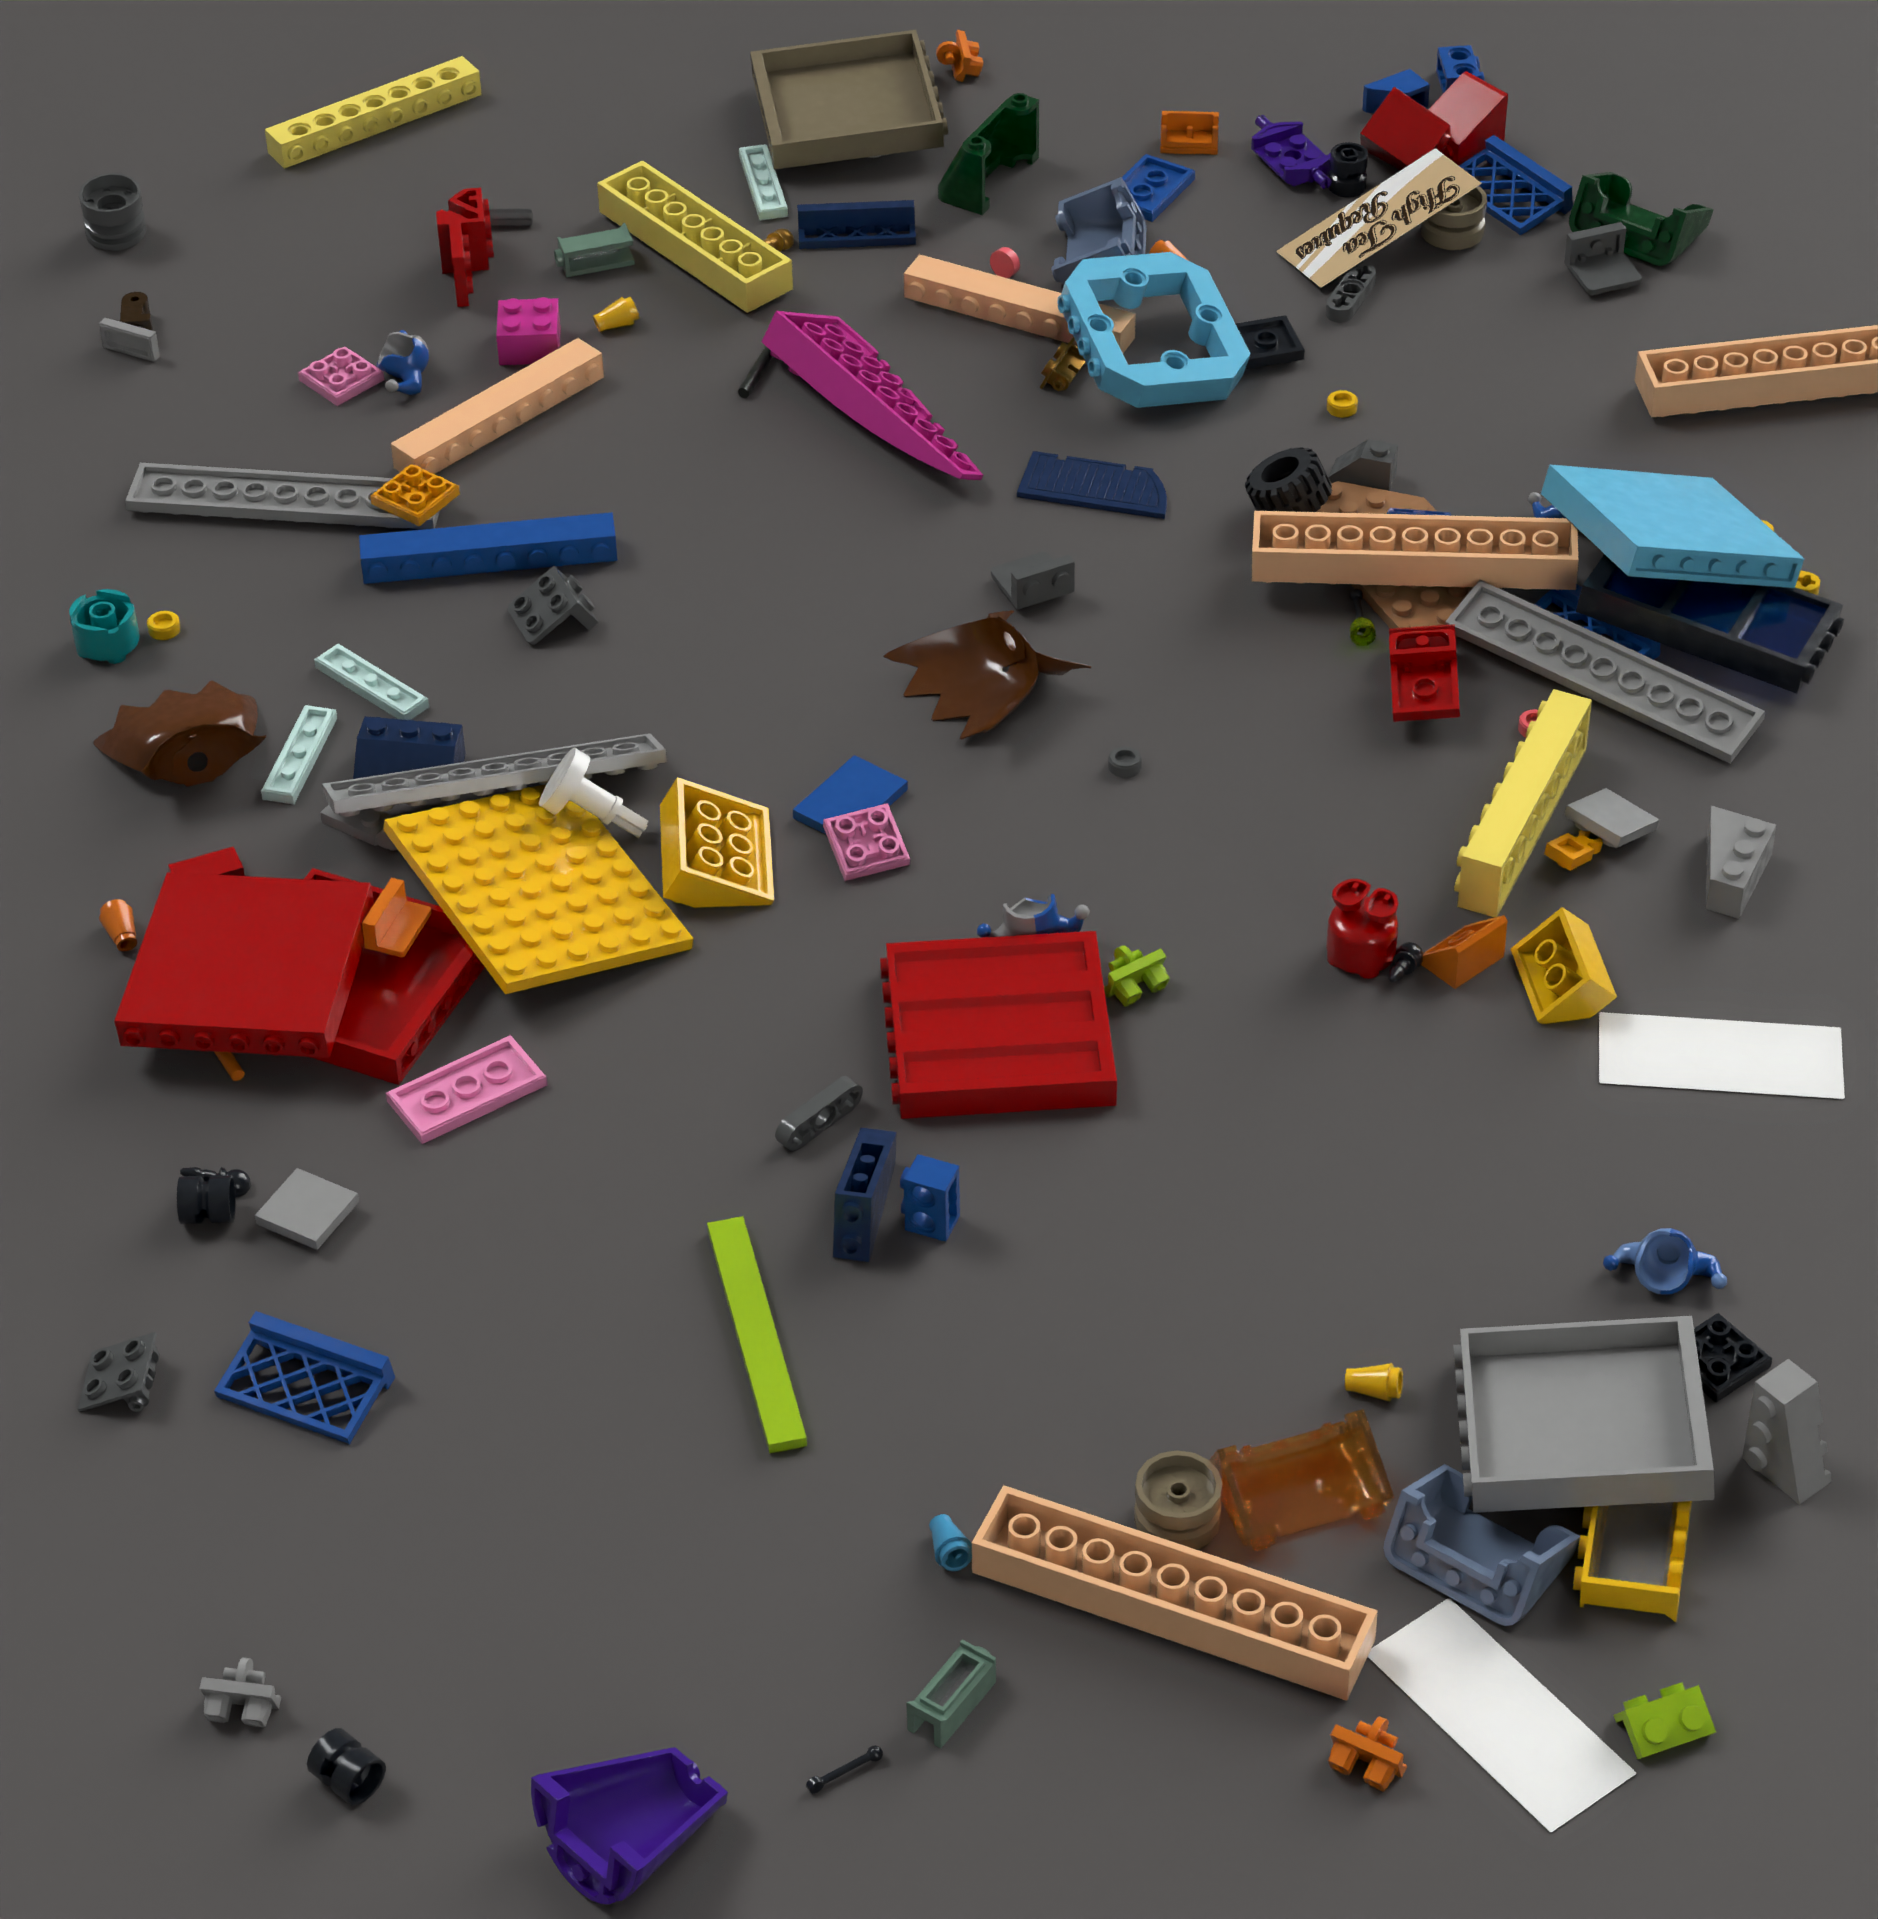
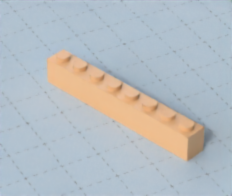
(1000, 300)
(499, 408)

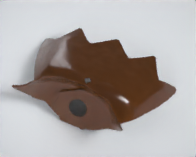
(968, 670)
(179, 724)

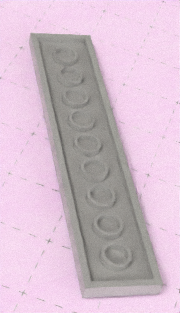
(262, 495)
(1606, 671)
(487, 774)

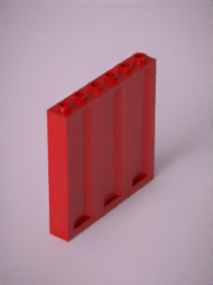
(998, 1025)

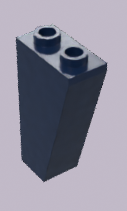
(863, 1194)

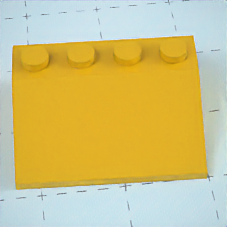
(714, 848)

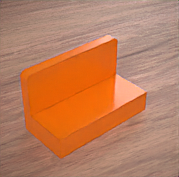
(394, 921)

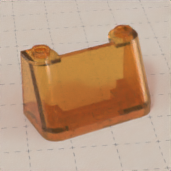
(1303, 1481)

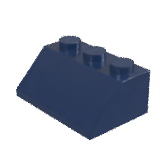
(405, 745)

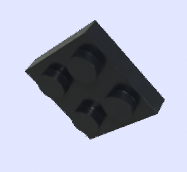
(1270, 342)

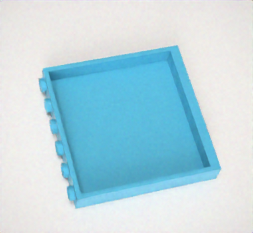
(1671, 526)

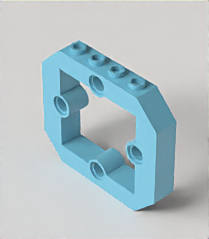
(1176, 376)

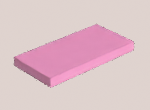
(466, 1089)

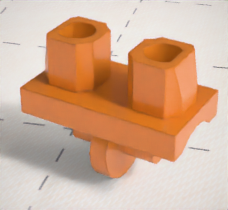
(961, 56)
(1382, 1760)

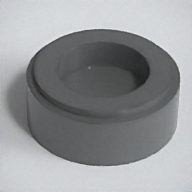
(1125, 762)

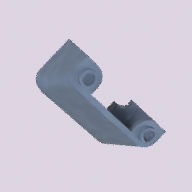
(1098, 226)
(1469, 1555)

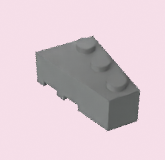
(1735, 859)
(1784, 1432)

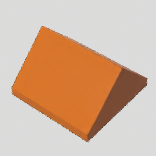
(1467, 951)

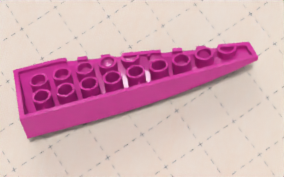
(853, 379)

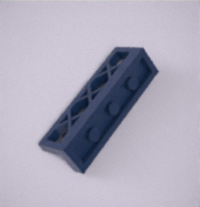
(856, 221)

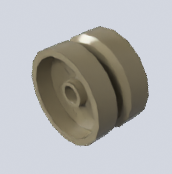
(1458, 224)
(1179, 1498)

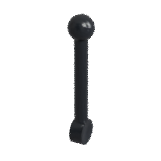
(816, 1783)

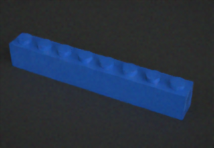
(488, 548)

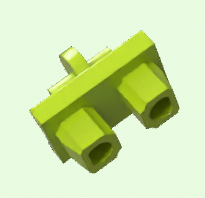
(1132, 968)

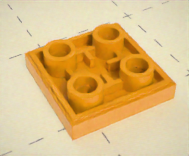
(415, 494)

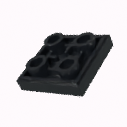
(1726, 1357)

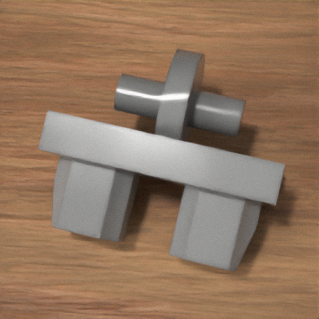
(243, 1690)

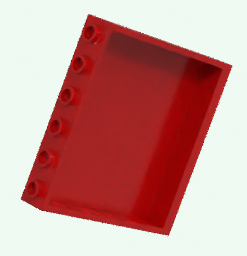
(245, 965)
(404, 1000)

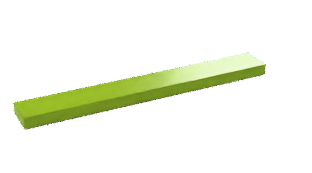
(756, 1335)

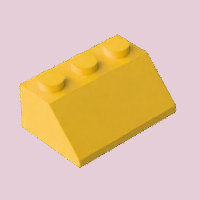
(1563, 970)

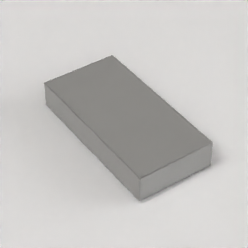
(129, 339)

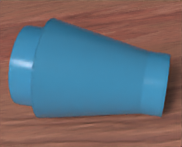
(950, 1545)

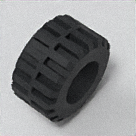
(1289, 482)

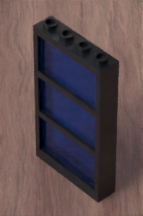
(1746, 628)

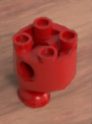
(1362, 928)

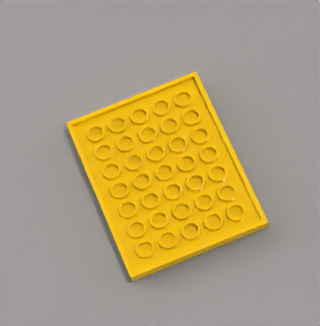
(536, 888)

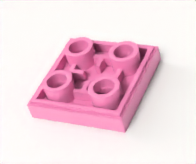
(341, 376)
(866, 842)

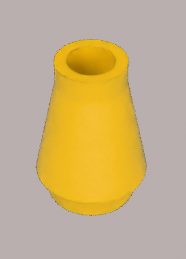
(618, 314)
(1375, 1381)

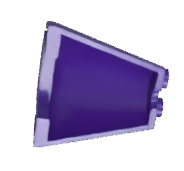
(621, 1818)

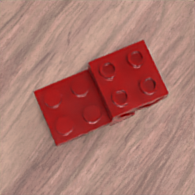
(465, 239)
(1424, 672)

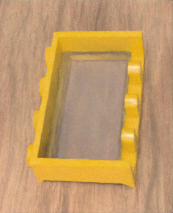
(1633, 1556)

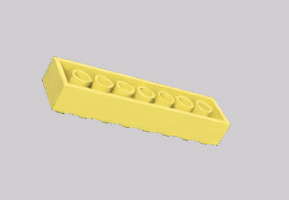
(695, 236)
(1522, 803)

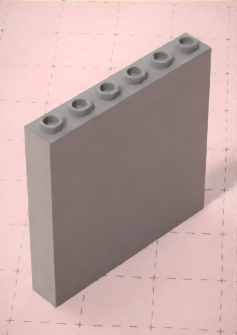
(1582, 1414)

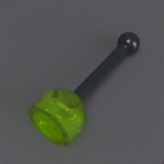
(1361, 624)

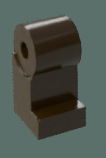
(136, 310)

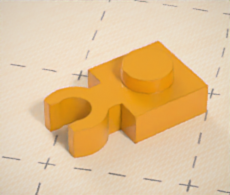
(1573, 851)

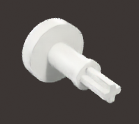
(570, 784)

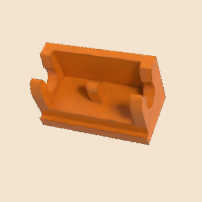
(1189, 132)

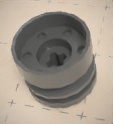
(112, 211)

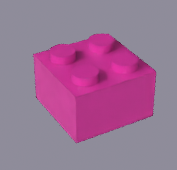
(527, 329)

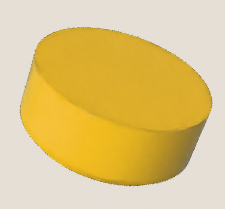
(1342, 403)
(163, 625)

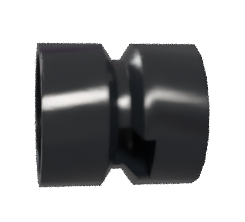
(1348, 169)
(206, 1199)
(346, 1766)

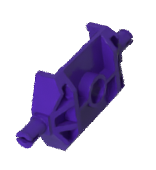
(1290, 153)

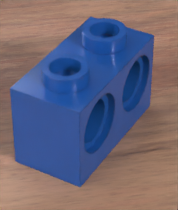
(1453, 62)
(931, 1197)

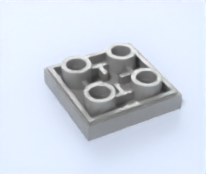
(1611, 818)
(307, 1208)

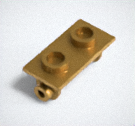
(1064, 369)

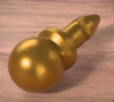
(780, 239)

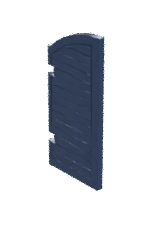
(1093, 485)

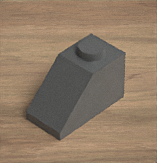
(1367, 465)

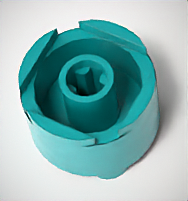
(104, 626)

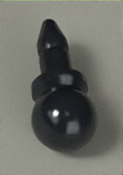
(1406, 960)
(241, 1178)

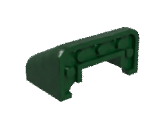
(1002, 139)
(1649, 236)

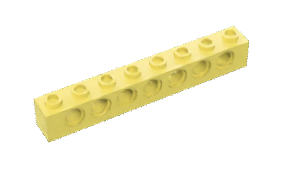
(373, 112)

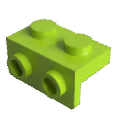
(1666, 1721)

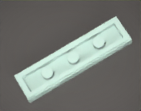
(763, 182)
(371, 683)
(299, 754)

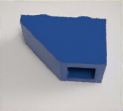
(1405, 81)

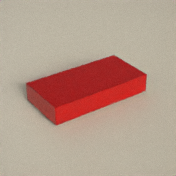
(217, 863)

